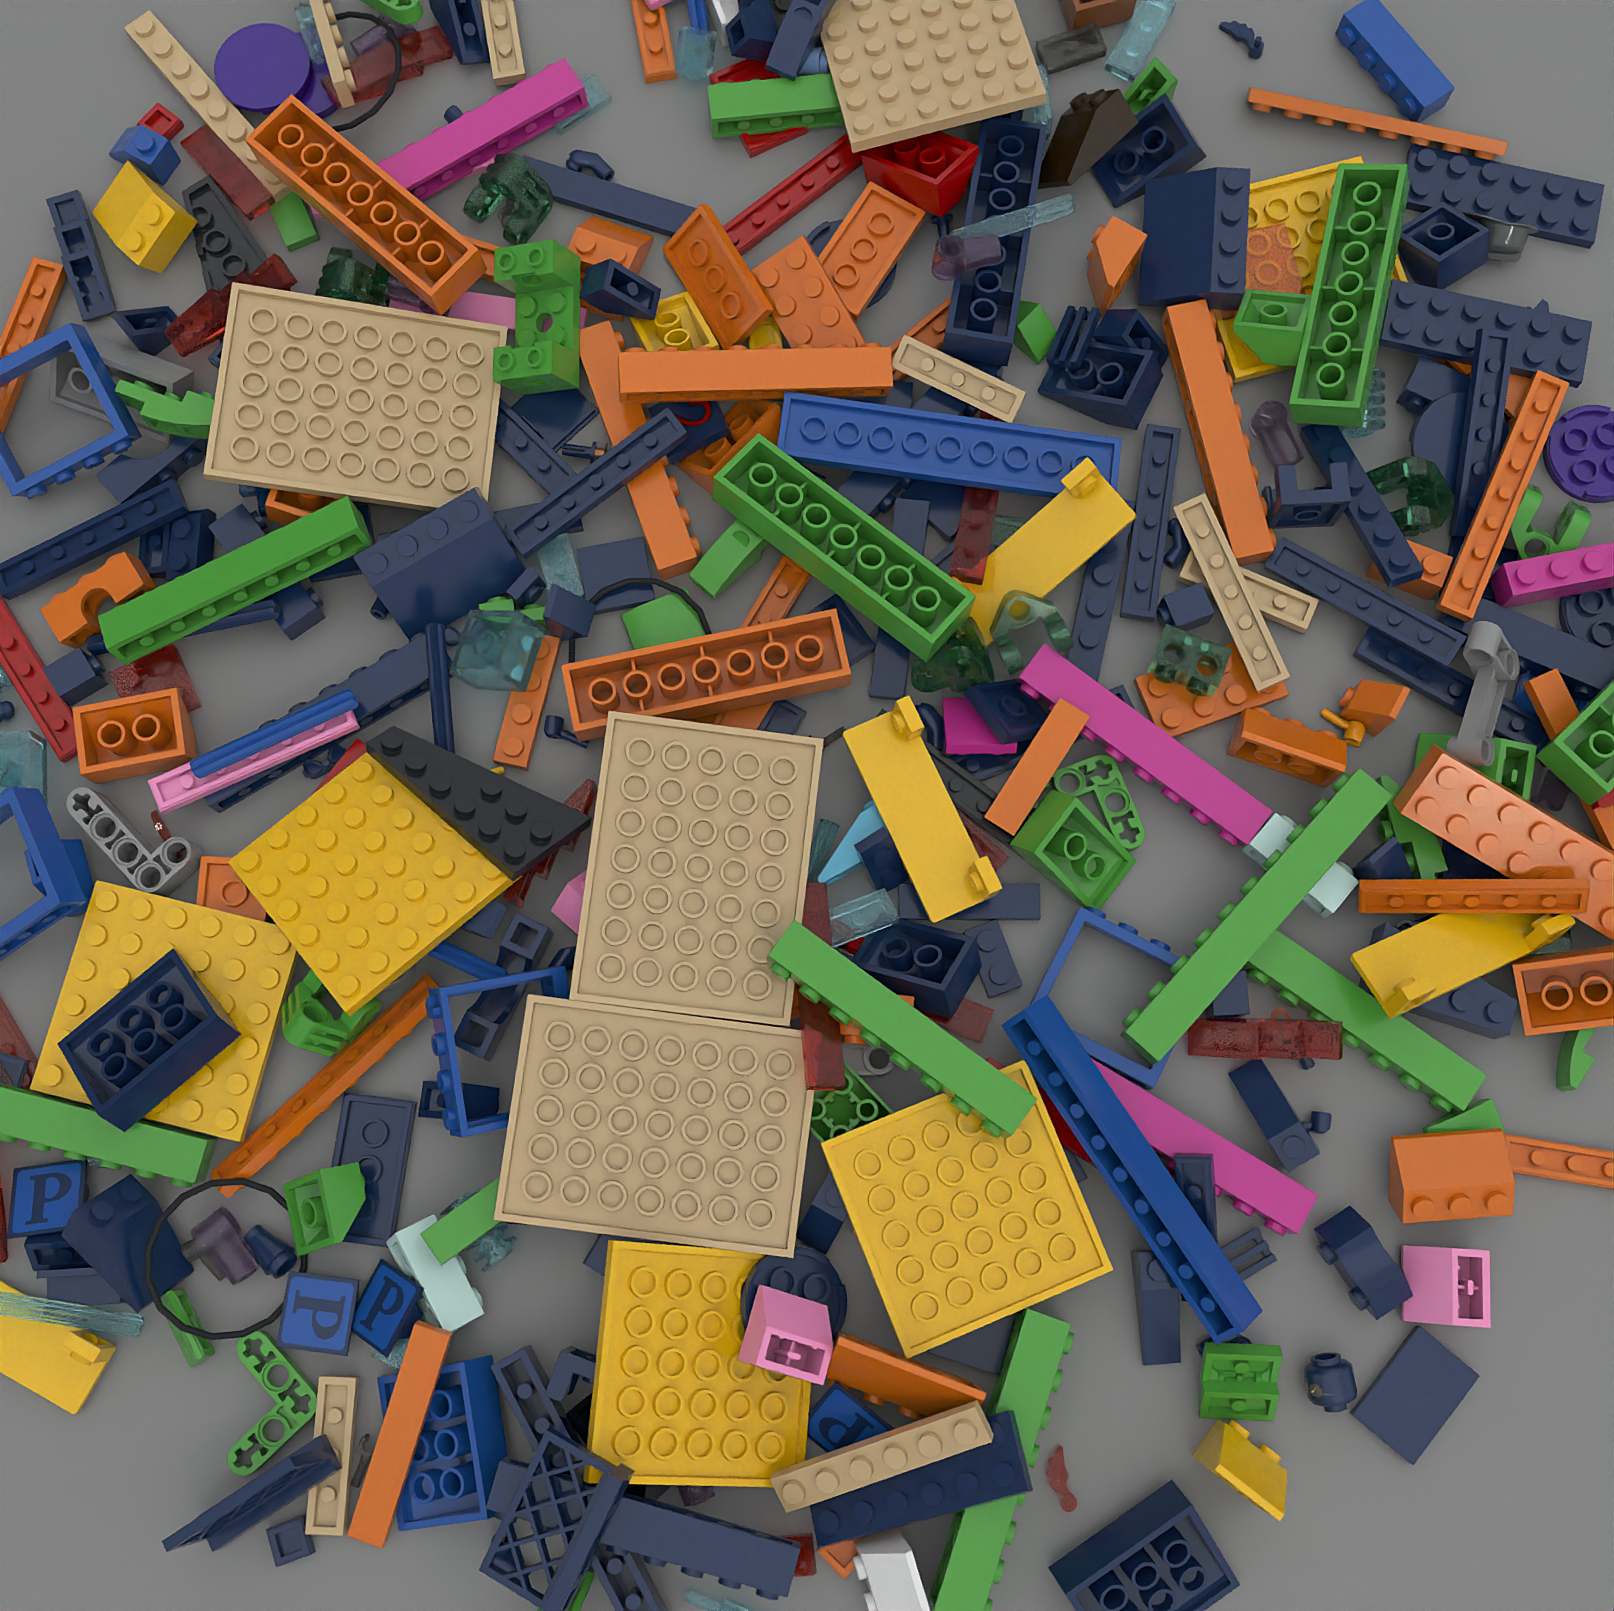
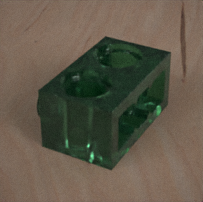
(1191, 652)

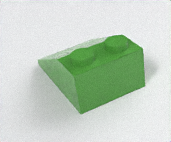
(1073, 850)

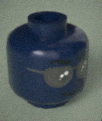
(1330, 1382)

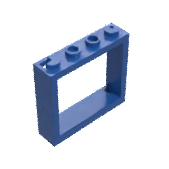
(37, 353)
(51, 862)
(1128, 936)
(553, 984)

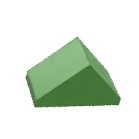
(1150, 85)
(1033, 331)

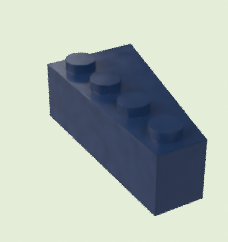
(1471, 1007)

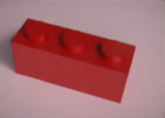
(923, 170)

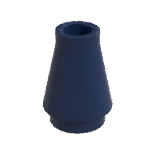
(271, 1252)

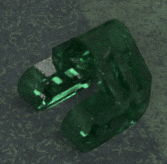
(520, 183)
(352, 280)
(1427, 496)
(1036, 606)
(957, 664)

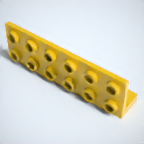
(1051, 544)
(920, 813)
(1450, 953)
(52, 1358)

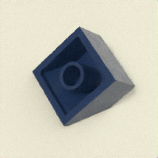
(1443, 246)

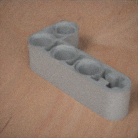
(126, 838)

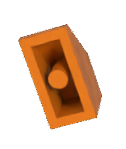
(1373, 704)

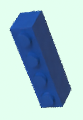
(1394, 60)

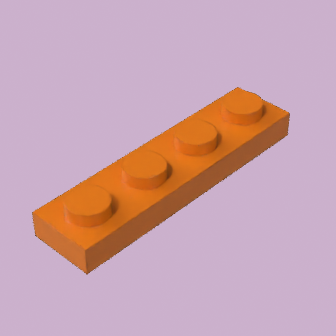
(526, 710)

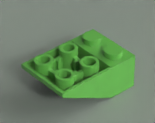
(1511, 765)
(846, 1109)

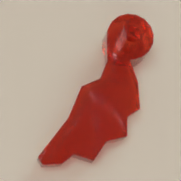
(162, 830)
(1058, 1478)

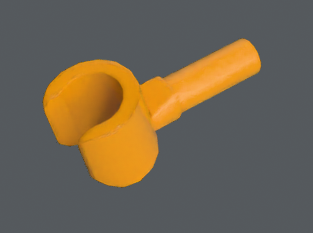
(1353, 730)

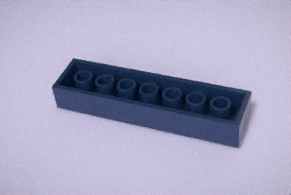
(988, 297)

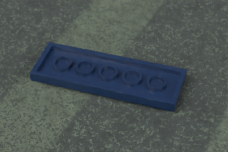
(1555, 204)
(1446, 325)
(929, 1491)

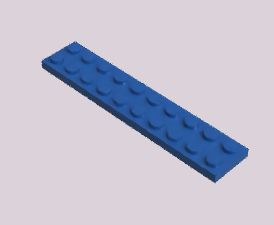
(939, 445)

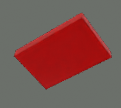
(743, 72)

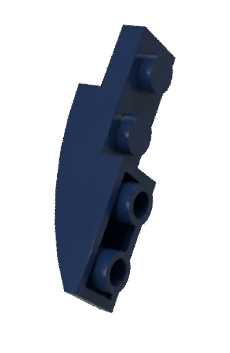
(797, 36)

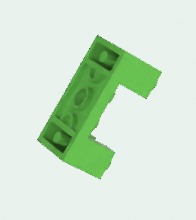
(545, 286)

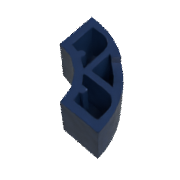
(1362, 1263)

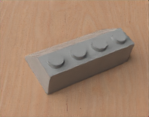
(72, 388)

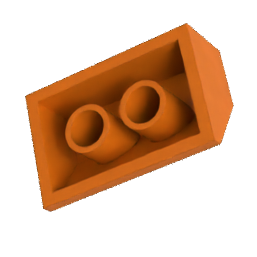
(744, 421)
(133, 736)
(1288, 747)
(1566, 990)
(1450, 1176)

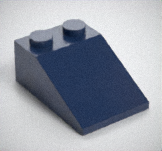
(1150, 150)
(1109, 386)
(922, 963)
(113, 1238)

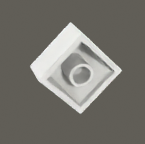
(889, 1573)

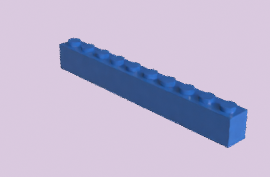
(1133, 1170)

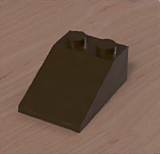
(1084, 136)

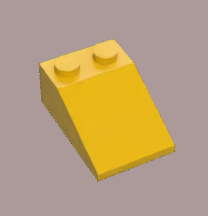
(143, 219)
(675, 325)
(1244, 1466)

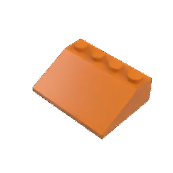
(899, 1380)

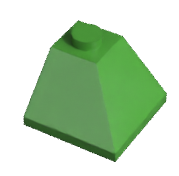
(1273, 325)
(324, 1206)

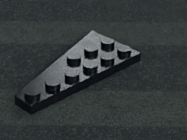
(220, 236)
(491, 812)

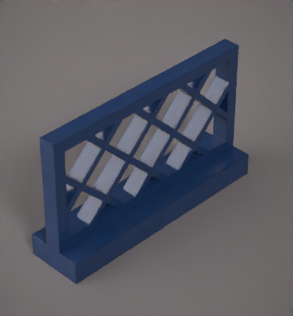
(260, 1497)
(588, 1532)

